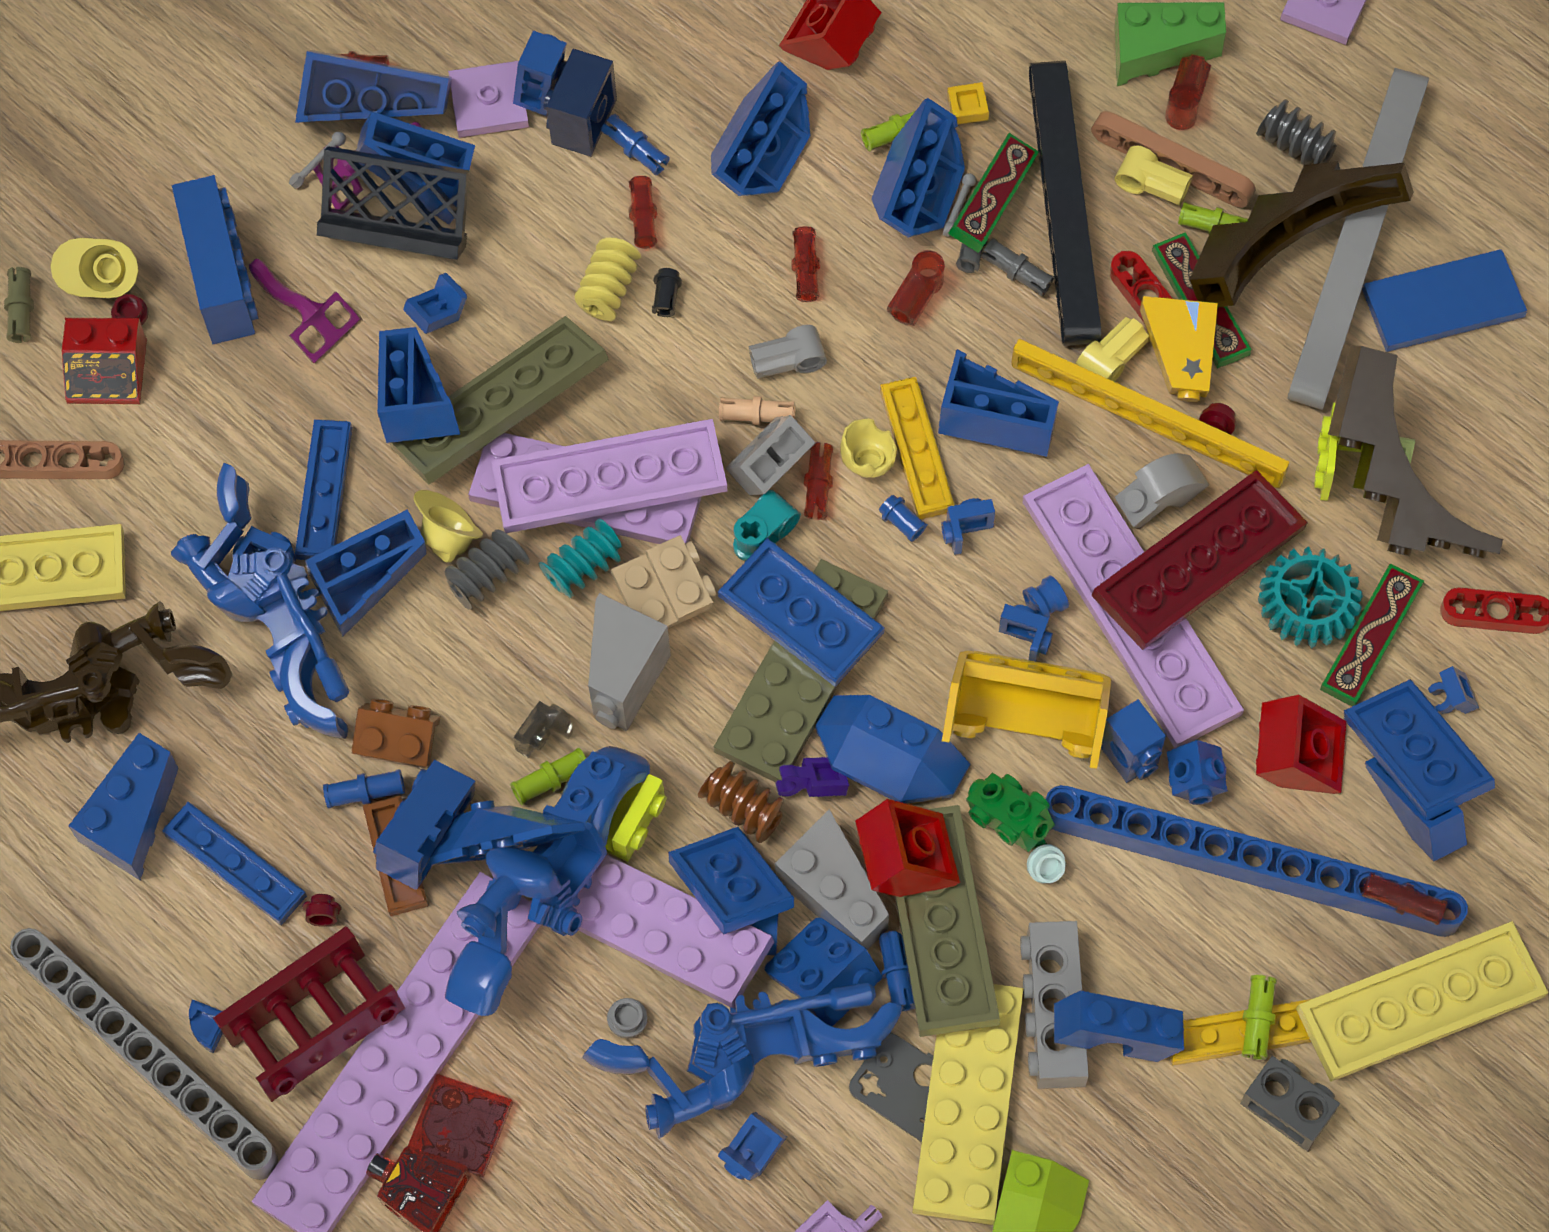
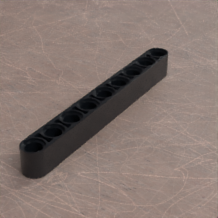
(1064, 203)

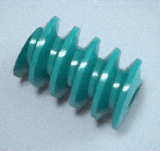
(582, 558)

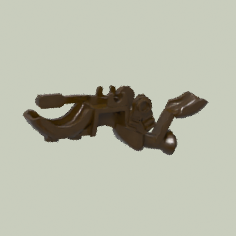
(99, 683)

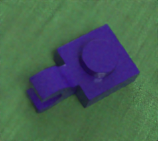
(814, 776)

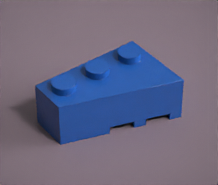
(410, 390)
(365, 568)

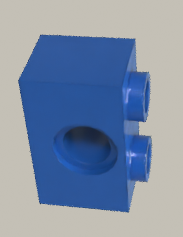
(1133, 742)

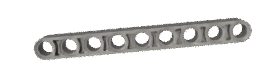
(156, 1065)

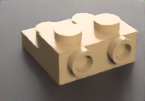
(665, 583)

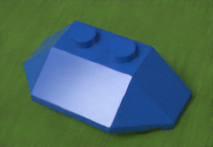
(764, 135)
(921, 172)
(889, 750)

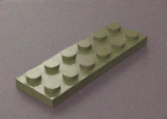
(506, 396)
(787, 694)
(948, 948)

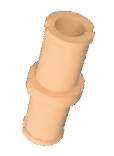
(754, 410)

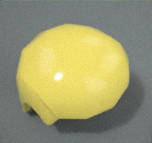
(867, 449)

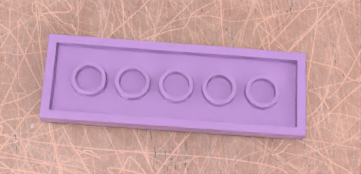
(609, 476)
(648, 523)
(669, 931)

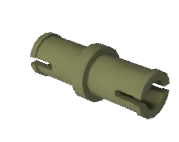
(18, 304)

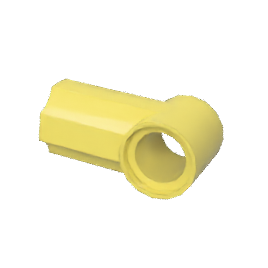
(1144, 172)
(1114, 350)

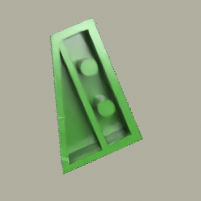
(1160, 34)

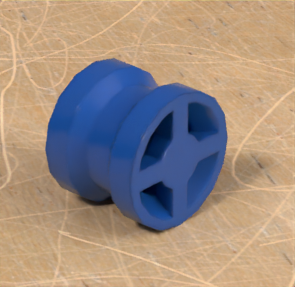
(1046, 597)

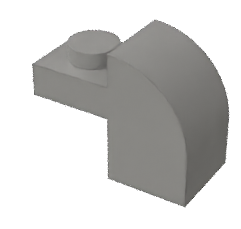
(1162, 483)

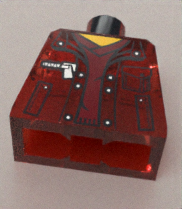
(419, 1187)

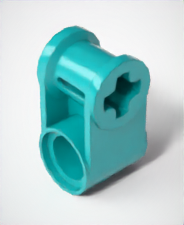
(768, 518)

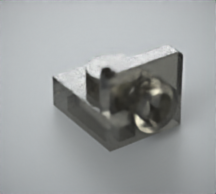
(535, 729)

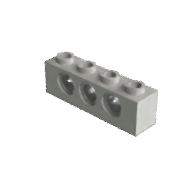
(1059, 943)

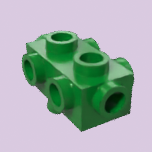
(1010, 811)

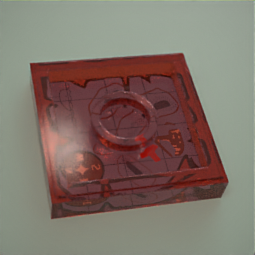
(461, 1123)

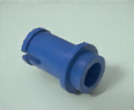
(902, 517)

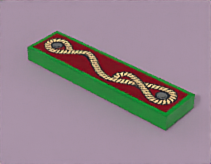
(993, 193)
(1177, 260)
(1371, 635)

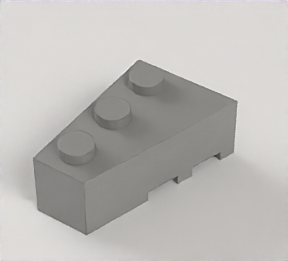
(832, 882)

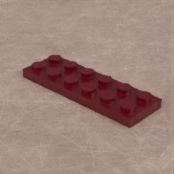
(1199, 559)

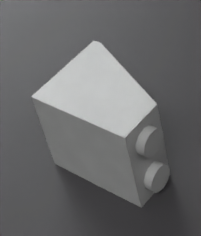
(624, 661)

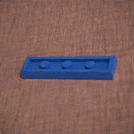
(323, 487)
(234, 863)

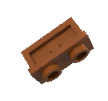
(395, 732)

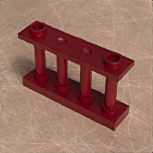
(290, 986)

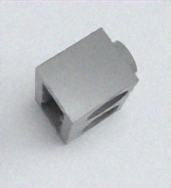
(770, 455)

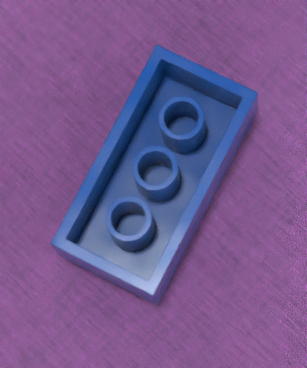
(216, 259)

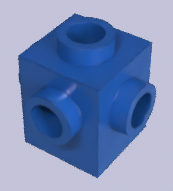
(1197, 772)

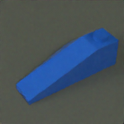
(492, 827)

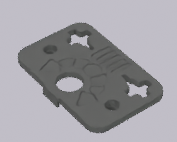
(904, 1098)

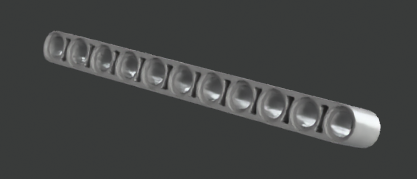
(1355, 247)

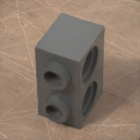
(1283, 1111)

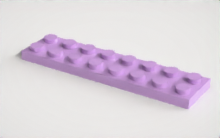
(1092, 545)

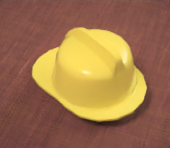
(94, 268)
(445, 525)

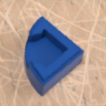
(204, 1026)

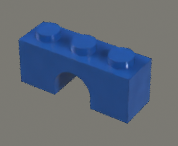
(1097, 1019)

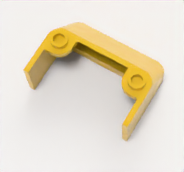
(1028, 700)

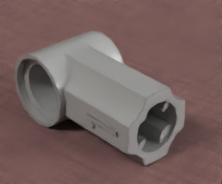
(797, 351)

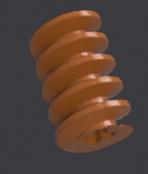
(742, 801)

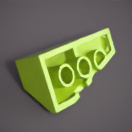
(1039, 1196)

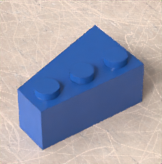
(406, 141)
(995, 410)
(127, 805)
(421, 822)

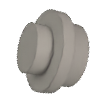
(627, 1018)

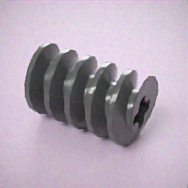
(1297, 135)
(484, 566)

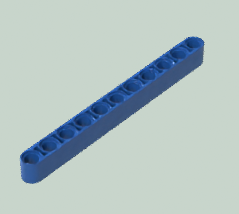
(1231, 863)

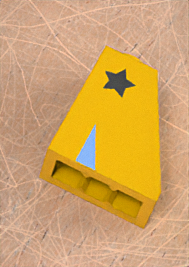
(1182, 342)

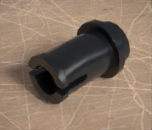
(667, 284)

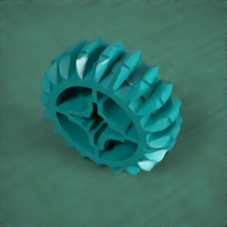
(1342, 606)

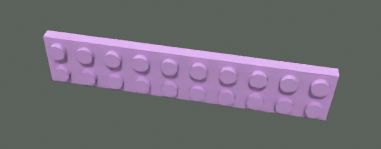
(381, 1083)

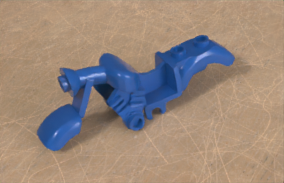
(269, 590)
(548, 875)
(735, 1040)

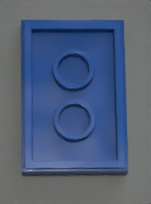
(731, 880)

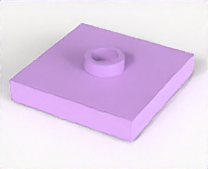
(1324, 17)
(485, 99)

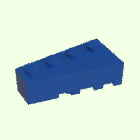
(353, 88)

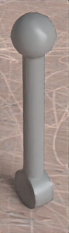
(297, 179)
(968, 180)

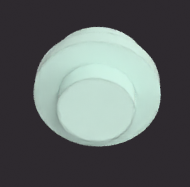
(1046, 864)

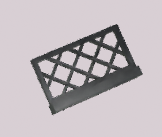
(396, 232)

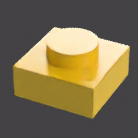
(968, 103)

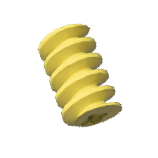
(606, 278)

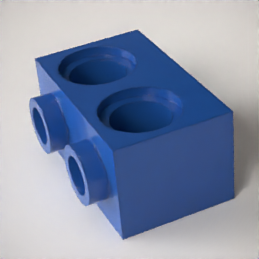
(538, 71)

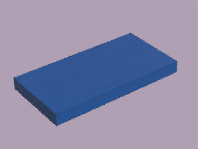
(1444, 300)
(801, 612)
(1419, 749)

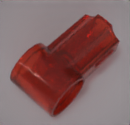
(1187, 92)
(917, 289)

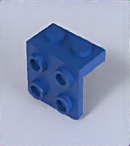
(819, 961)

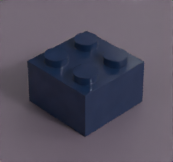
(580, 102)

